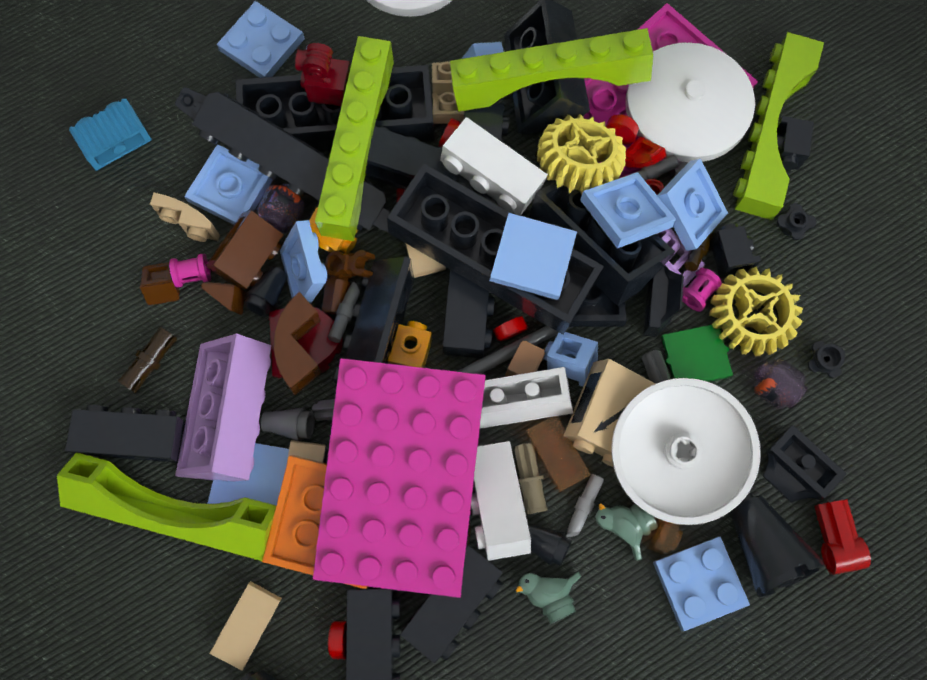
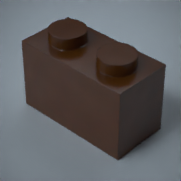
(245, 250)

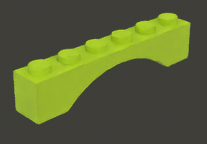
(611, 58)
(345, 174)
(765, 178)
(106, 492)

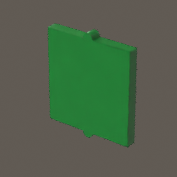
(697, 354)

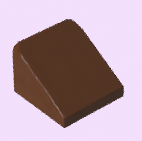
(158, 285)
(227, 294)

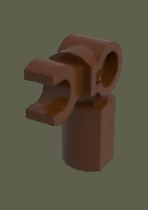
(341, 268)

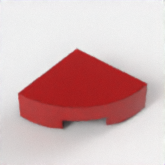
(644, 153)

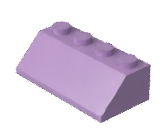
(224, 409)

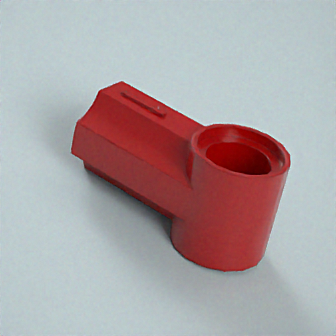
(842, 547)

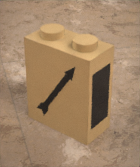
(600, 405)

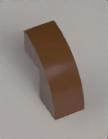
(292, 360)

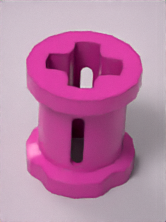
(189, 270)
(710, 283)

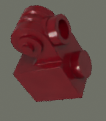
(321, 75)

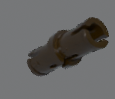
(147, 359)

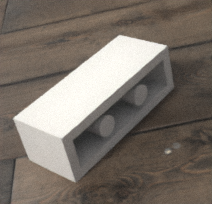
(492, 167)
(525, 397)
(499, 503)

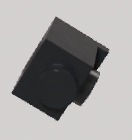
(794, 141)
(733, 250)

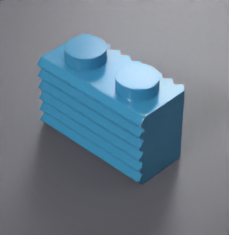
(110, 134)

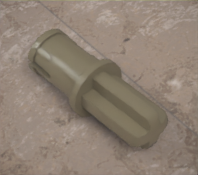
(529, 479)

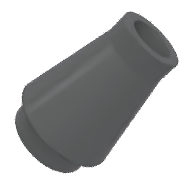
(290, 423)

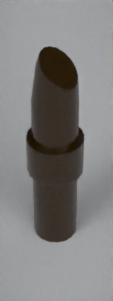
(697, 255)

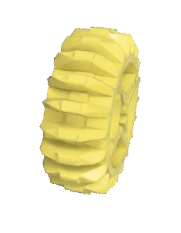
(572, 153)
(741, 289)

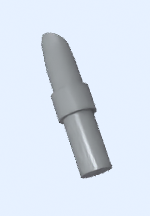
(584, 505)

